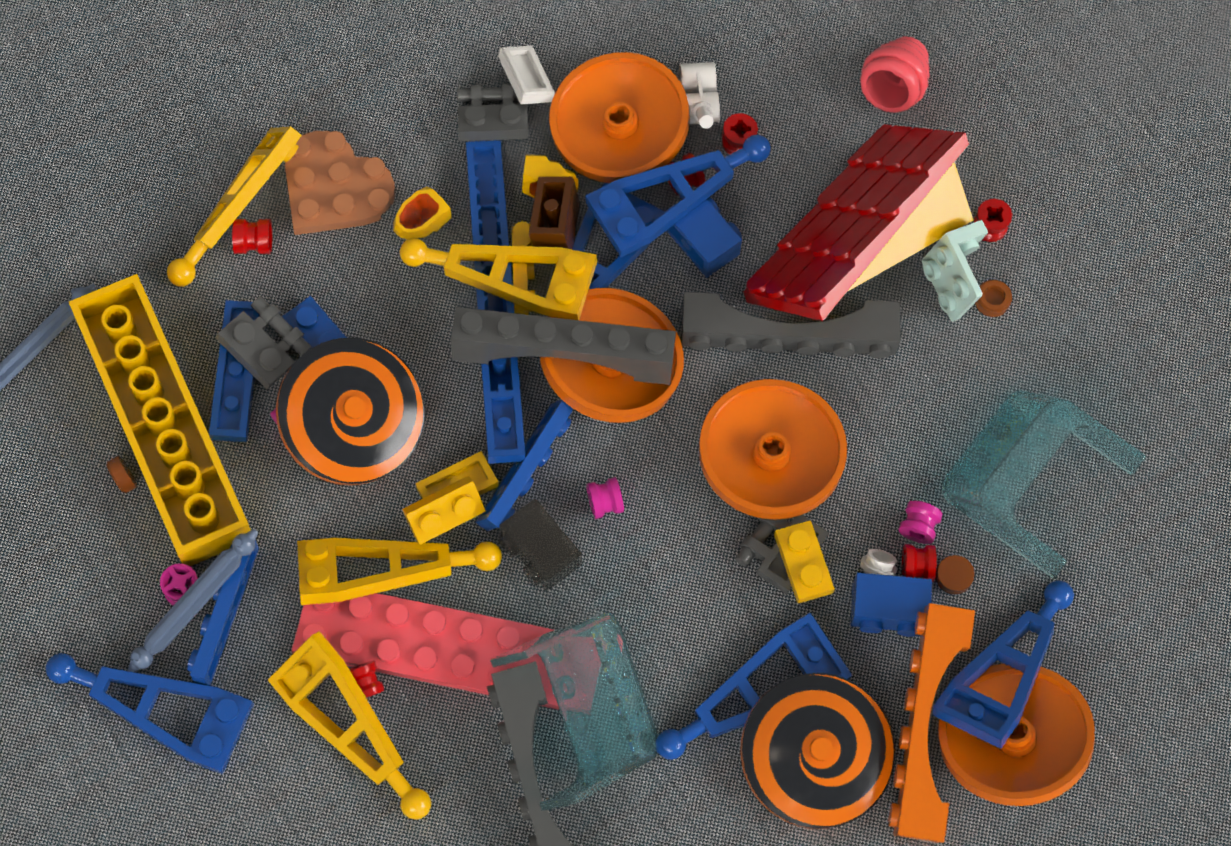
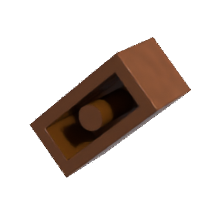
(554, 213)

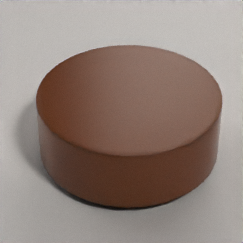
(995, 298)
(121, 474)
(955, 574)

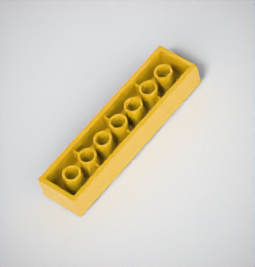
(160, 420)

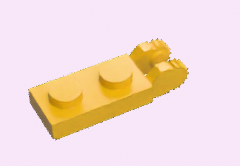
(522, 271)

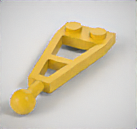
(275, 147)
(566, 290)
(319, 565)
(302, 675)

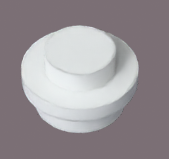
(879, 562)

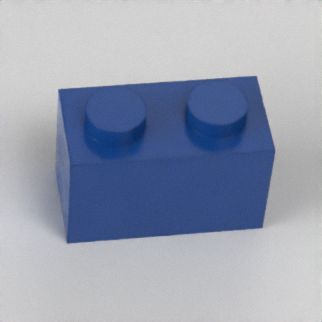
(707, 237)
(888, 602)

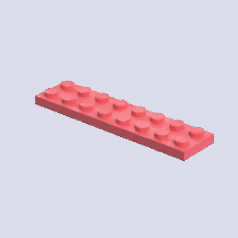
(421, 640)

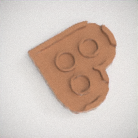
(333, 186)

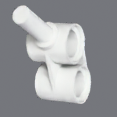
(701, 93)

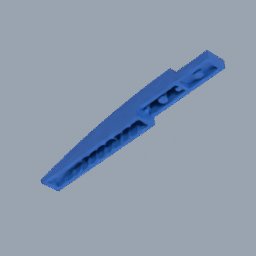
(501, 375)

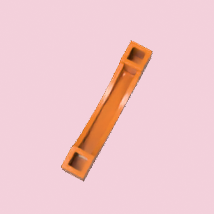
(919, 808)

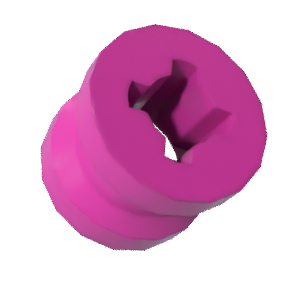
(605, 498)
(920, 522)
(176, 578)

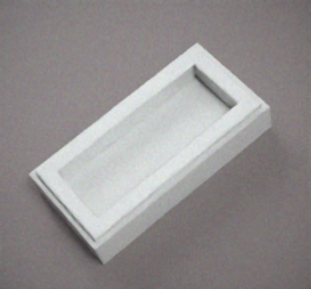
(526, 74)

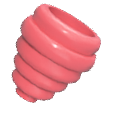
(896, 75)

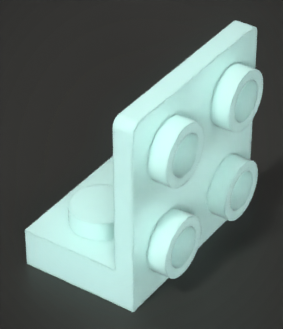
(949, 271)

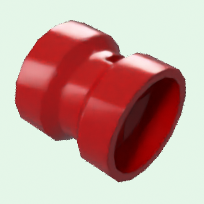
(252, 236)

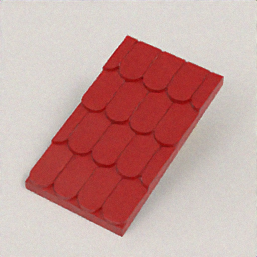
(875, 214)

